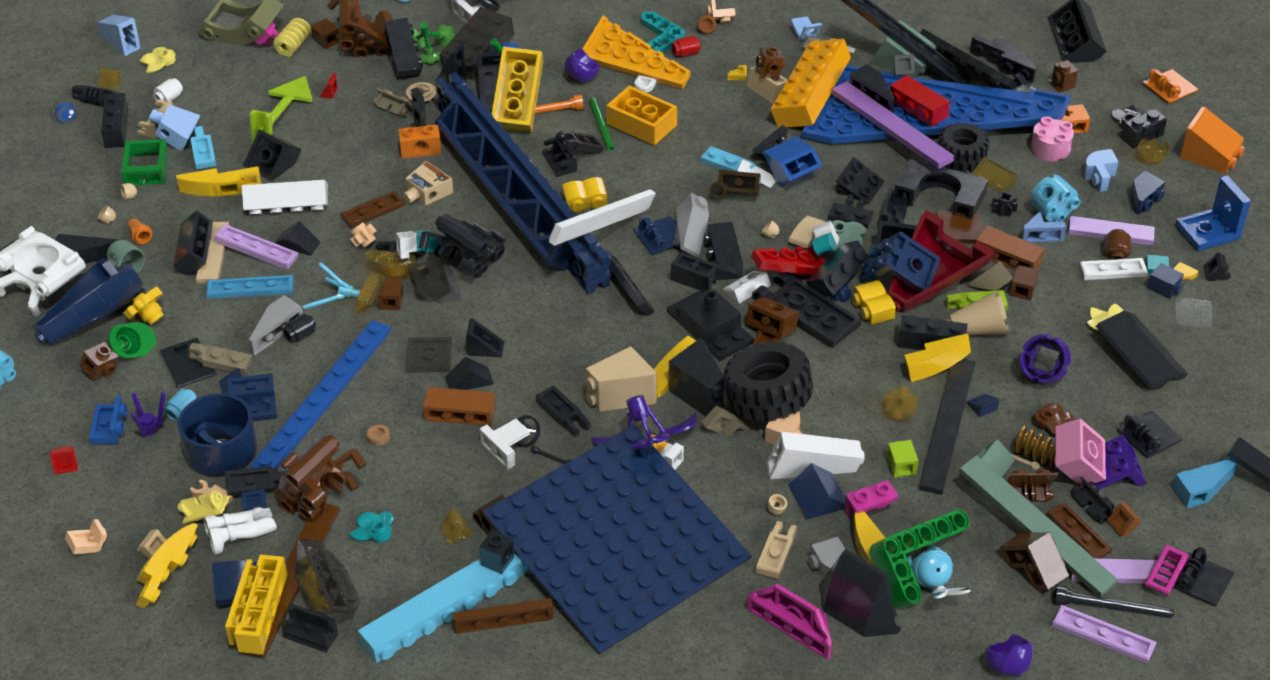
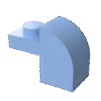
(1100, 167)

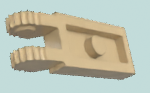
(776, 551)

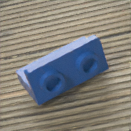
(108, 422)

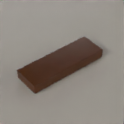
(372, 209)
(1079, 531)

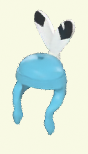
(925, 571)

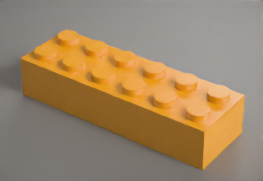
(811, 83)

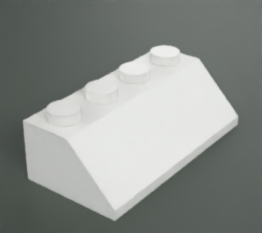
(285, 195)

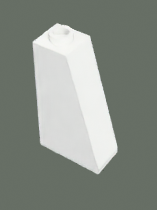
(797, 451)

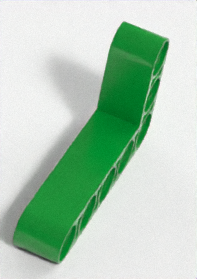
(891, 553)

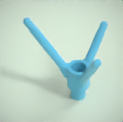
(344, 289)

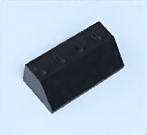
(1077, 32)

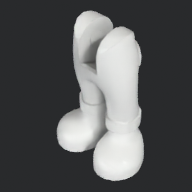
(238, 526)

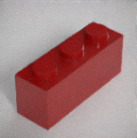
(920, 100)

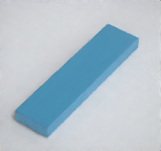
(249, 286)

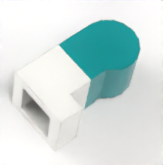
(825, 238)
(409, 242)

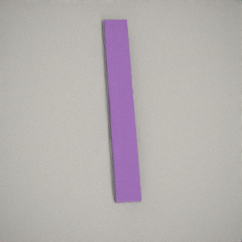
(893, 125)

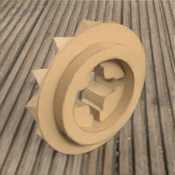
(427, 89)

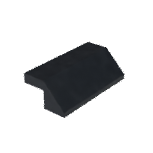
(1141, 349)

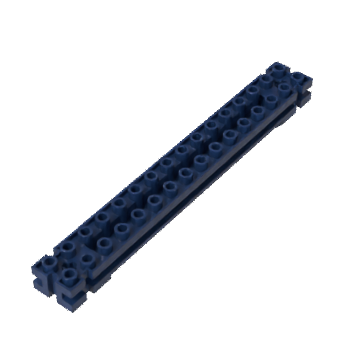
(519, 180)

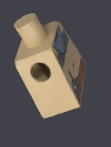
(427, 184)

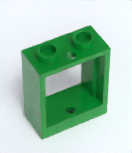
(154, 173)

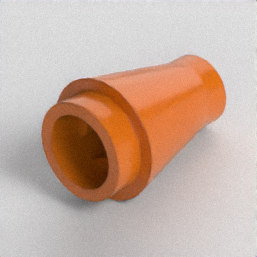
(140, 232)

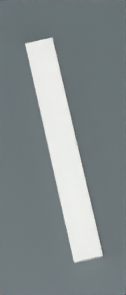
(601, 217)

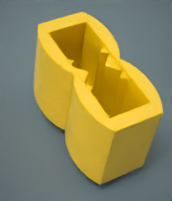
(585, 194)
(873, 302)

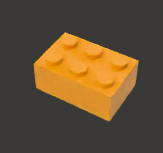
(641, 115)

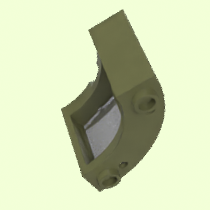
(238, 23)

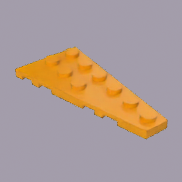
(629, 54)

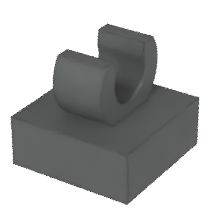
(904, 64)

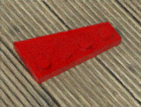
(793, 261)

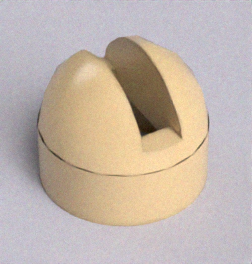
(128, 190)
(106, 215)
(771, 229)
(779, 499)

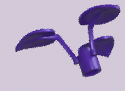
(638, 410)

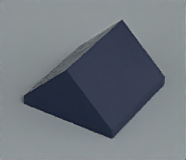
(817, 492)

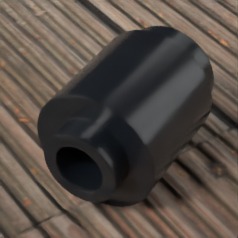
(299, 328)

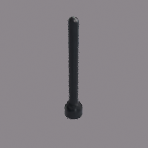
(1065, 596)

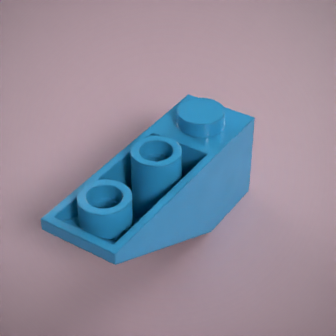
(1202, 483)

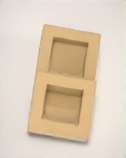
(803, 233)

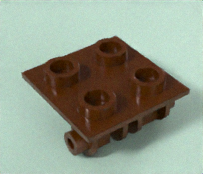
(1040, 481)

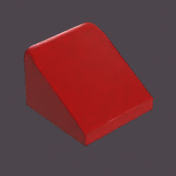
(330, 87)

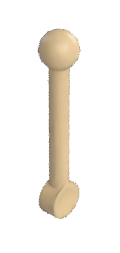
(1034, 465)

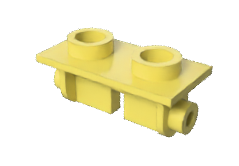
(211, 504)

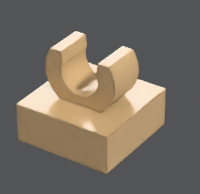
(151, 543)

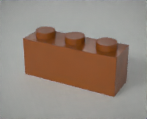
(1011, 250)
(459, 406)

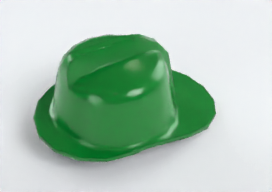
(134, 337)

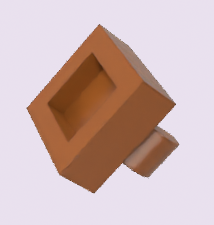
(1124, 519)

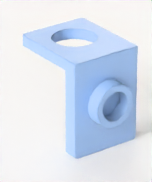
(804, 28)

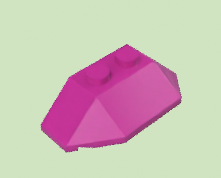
(793, 617)

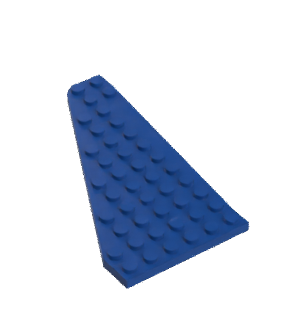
(968, 104)

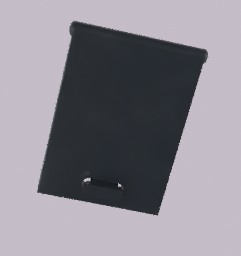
(182, 368)

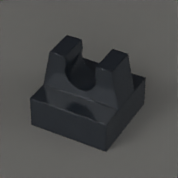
(1217, 268)

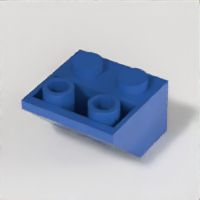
(792, 160)

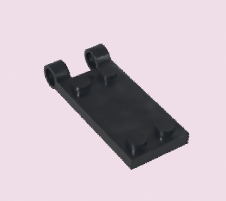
(816, 312)

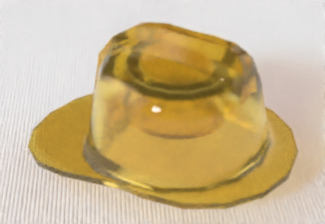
(391, 264)

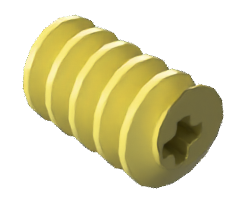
(292, 37)

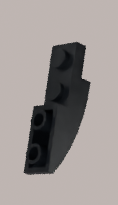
(1007, 56)

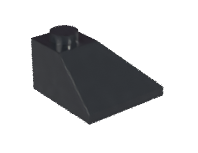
(271, 155)

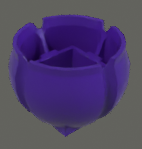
(1030, 354)

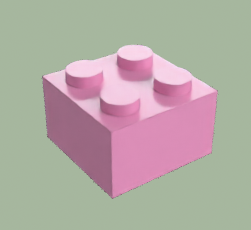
(1080, 452)

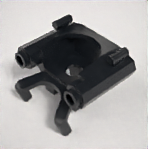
(471, 240)

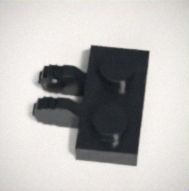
(851, 214)

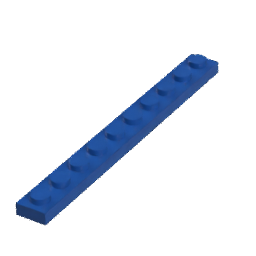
(322, 396)

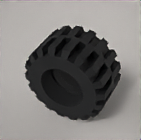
(966, 143)

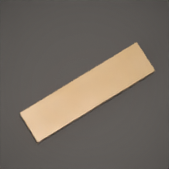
(215, 256)

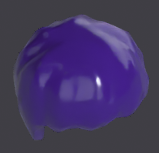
(581, 66)
(1010, 657)

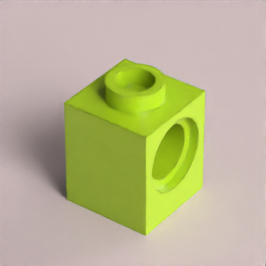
(902, 458)

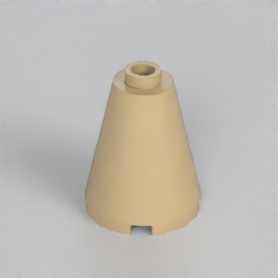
(983, 316)

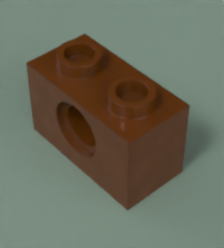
(772, 317)

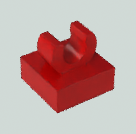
(64, 459)

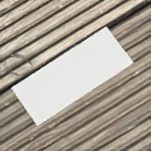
(766, 177)

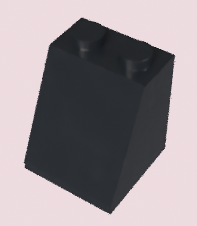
(697, 378)

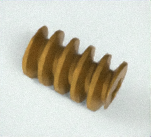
(1035, 446)

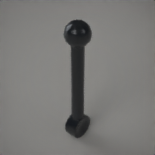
(535, 449)

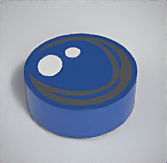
(65, 112)

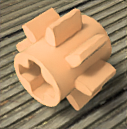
(363, 235)

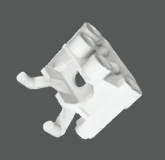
(49, 259)

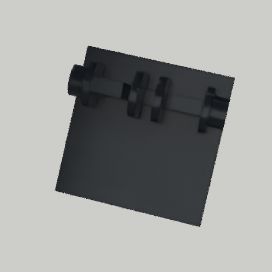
(859, 181)
(1149, 433)
(1203, 578)

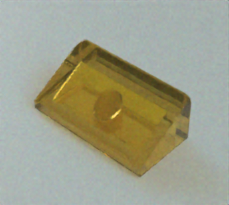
(997, 175)
(369, 291)

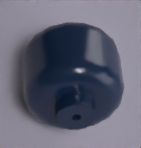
(842, 294)

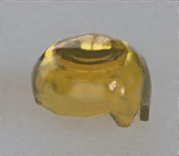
(1153, 152)

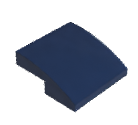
(258, 393)
(226, 580)

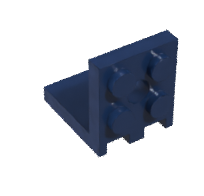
(896, 257)

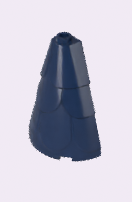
(89, 300)

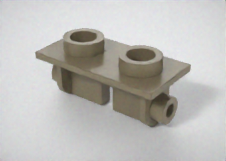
(400, 105)

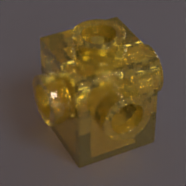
(909, 405)

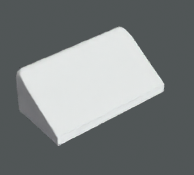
(743, 287)

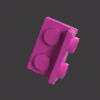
(870, 498)

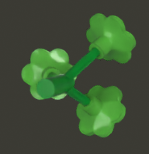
(442, 35)

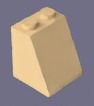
(618, 379)

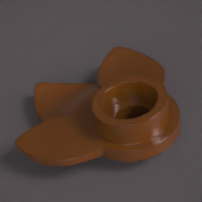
(1051, 416)

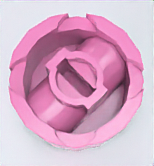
(1052, 139)

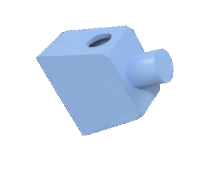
(174, 125)

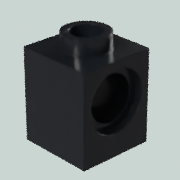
(496, 552)

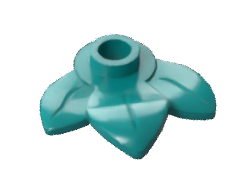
(373, 527)

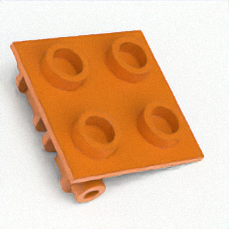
(1169, 85)

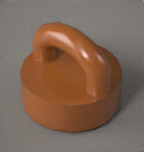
(706, 24)

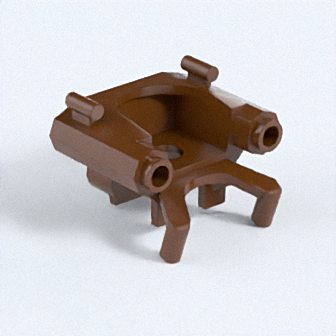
(358, 31)
(312, 474)

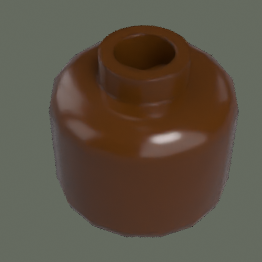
(1117, 244)

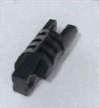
(90, 94)

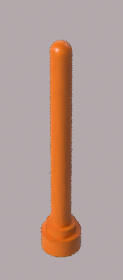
(574, 103)

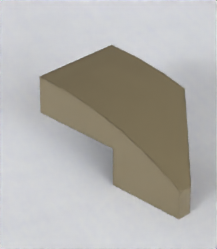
(992, 278)
(722, 420)

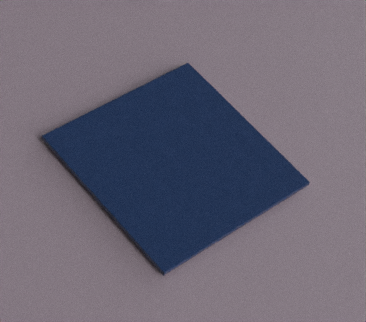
(616, 538)

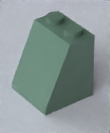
(885, 55)

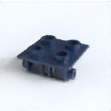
(656, 235)

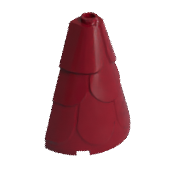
(955, 262)

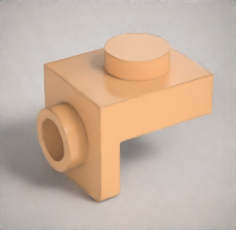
(723, 15)
(87, 540)

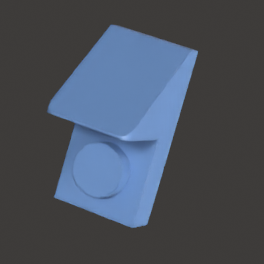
(1041, 231)

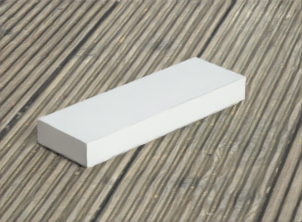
(1113, 269)

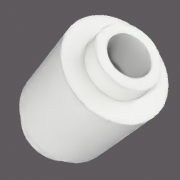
(168, 90)

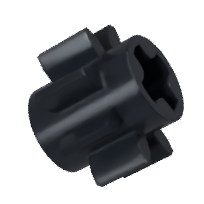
(1004, 203)

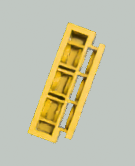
(256, 603)

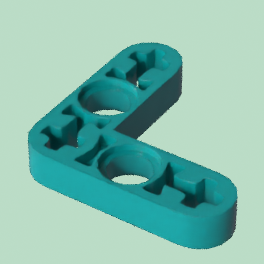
(666, 35)

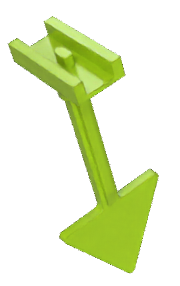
(293, 90)

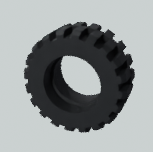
(768, 381)

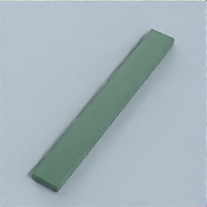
(1033, 520)

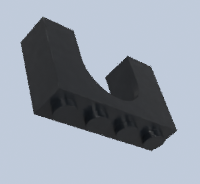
(922, 175)

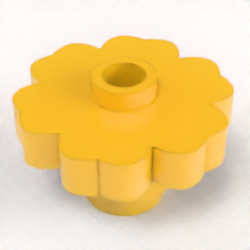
(146, 307)

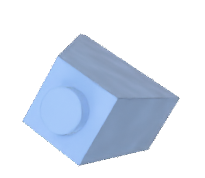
(120, 33)

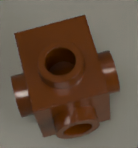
(769, 62)
(99, 361)

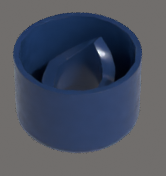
(212, 419)

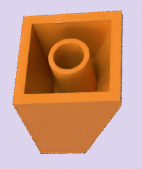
(1212, 142)

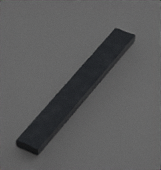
(908, 40)
(947, 427)

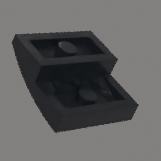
(418, 106)

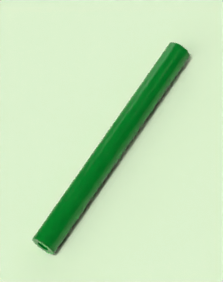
(601, 124)

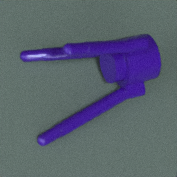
(148, 422)

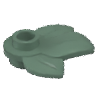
(849, 231)

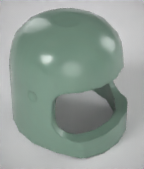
(125, 251)

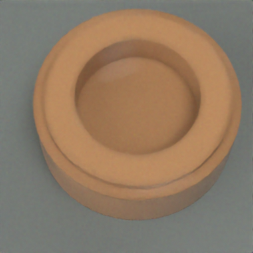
(378, 435)

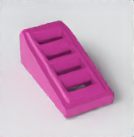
(1174, 555)

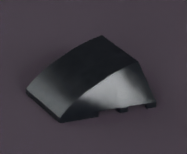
(859, 596)

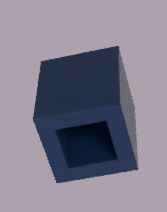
(1166, 281)

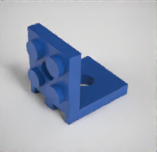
(1223, 221)

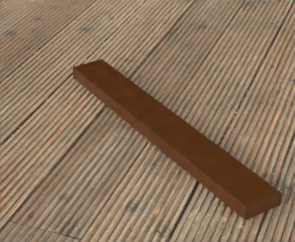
(313, 530)

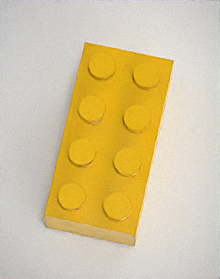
(517, 88)

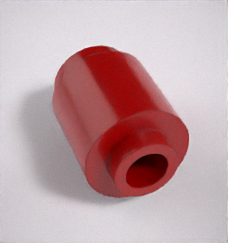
(685, 46)

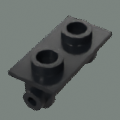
(1088, 492)

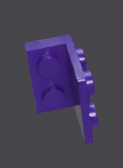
(1121, 463)

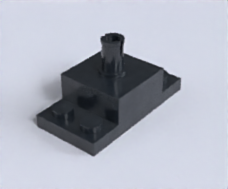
(712, 320)

